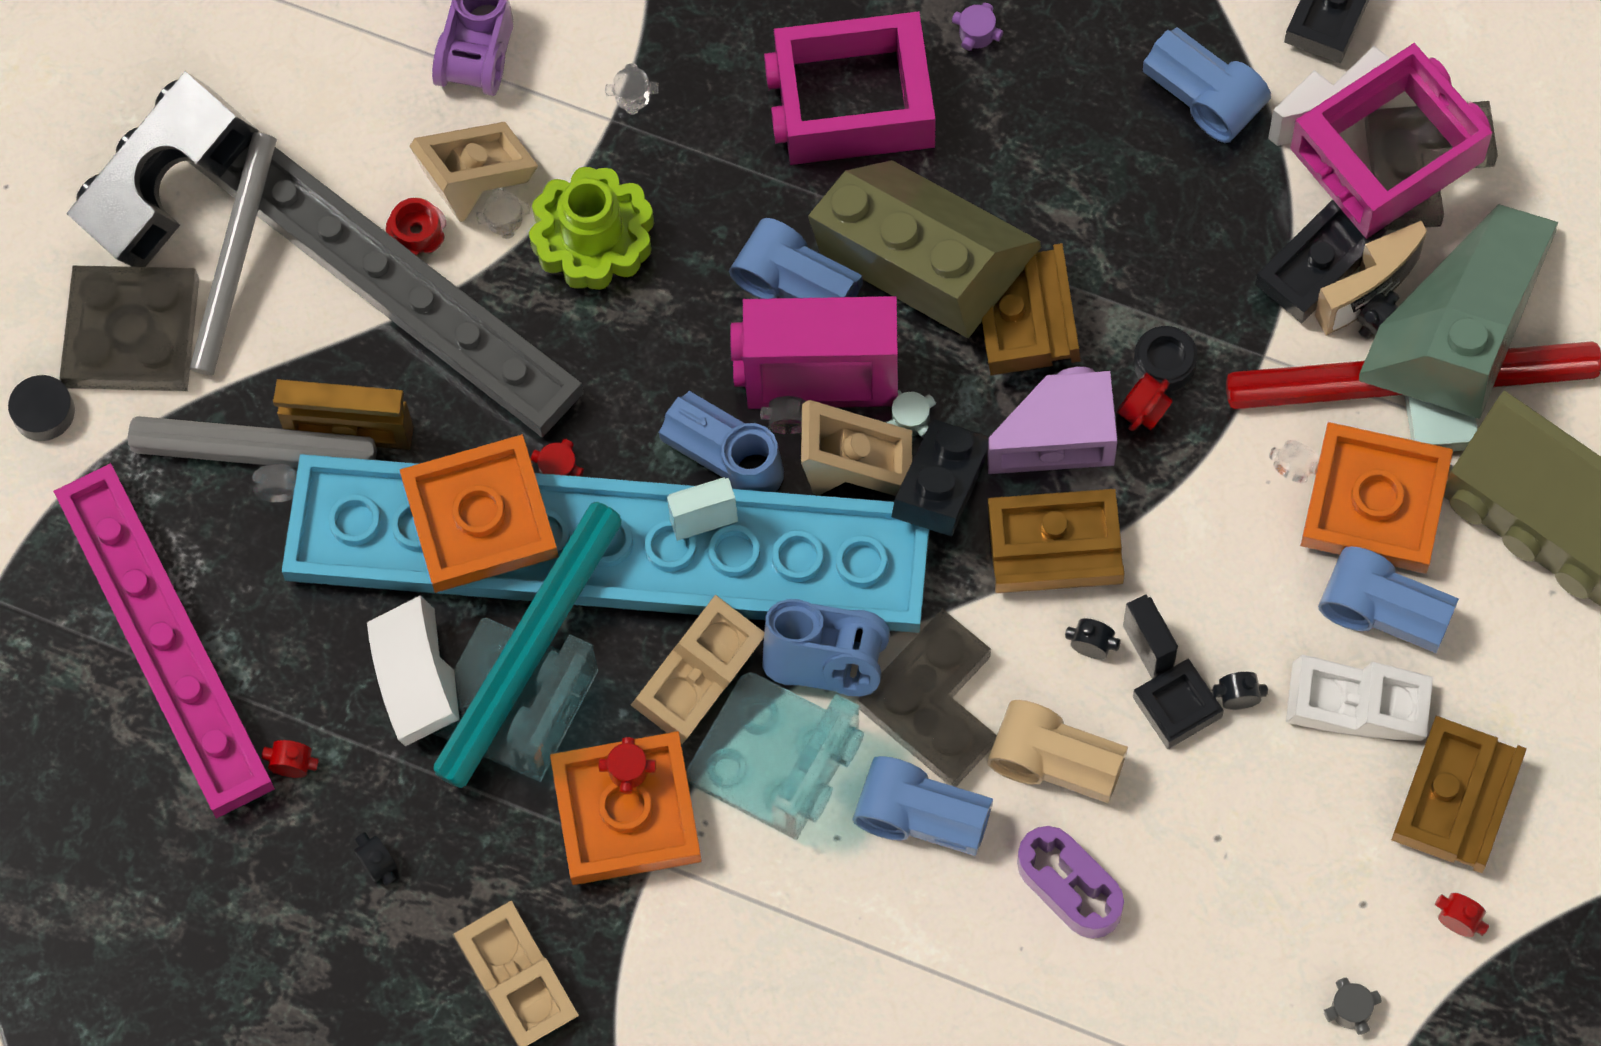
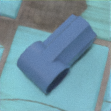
(1218, 93)
(782, 266)
(722, 443)
(1370, 594)
(905, 803)

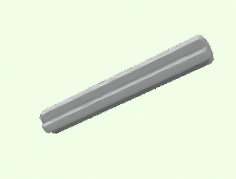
(241, 442)

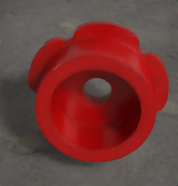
(417, 212)
(1145, 403)

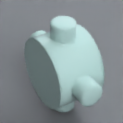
(912, 412)

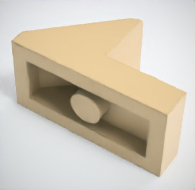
(471, 162)
(852, 449)

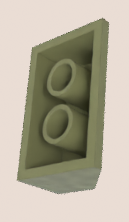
(920, 243)
(1534, 492)

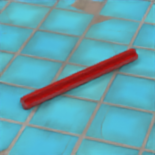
(1342, 381)

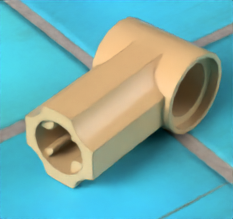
(1039, 747)

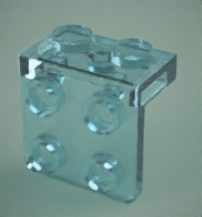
(775, 753)

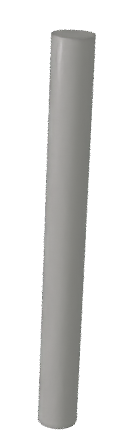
(233, 253)

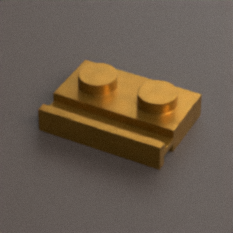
(1033, 318)
(345, 411)
(1055, 541)
(1458, 794)

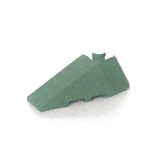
(1462, 318)

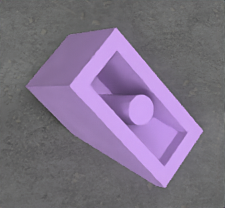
(1058, 426)

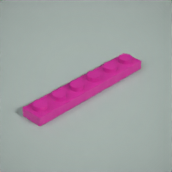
(164, 641)

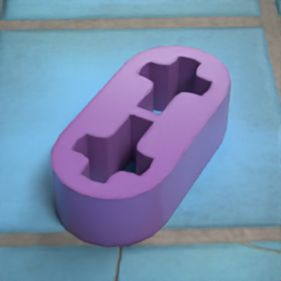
(1080, 871)

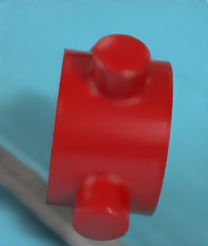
(557, 459)
(290, 758)
(627, 765)
(1461, 915)

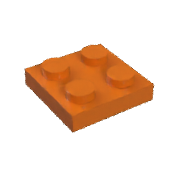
(1377, 496)
(479, 513)
(623, 833)

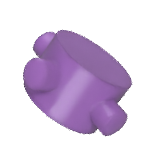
(977, 26)

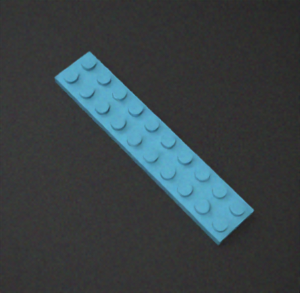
(843, 553)

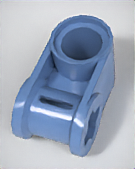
(817, 647)

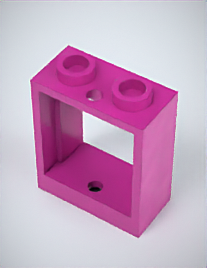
(861, 133)
(1343, 173)
(817, 350)

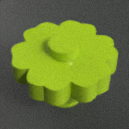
(591, 228)

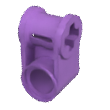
(473, 45)

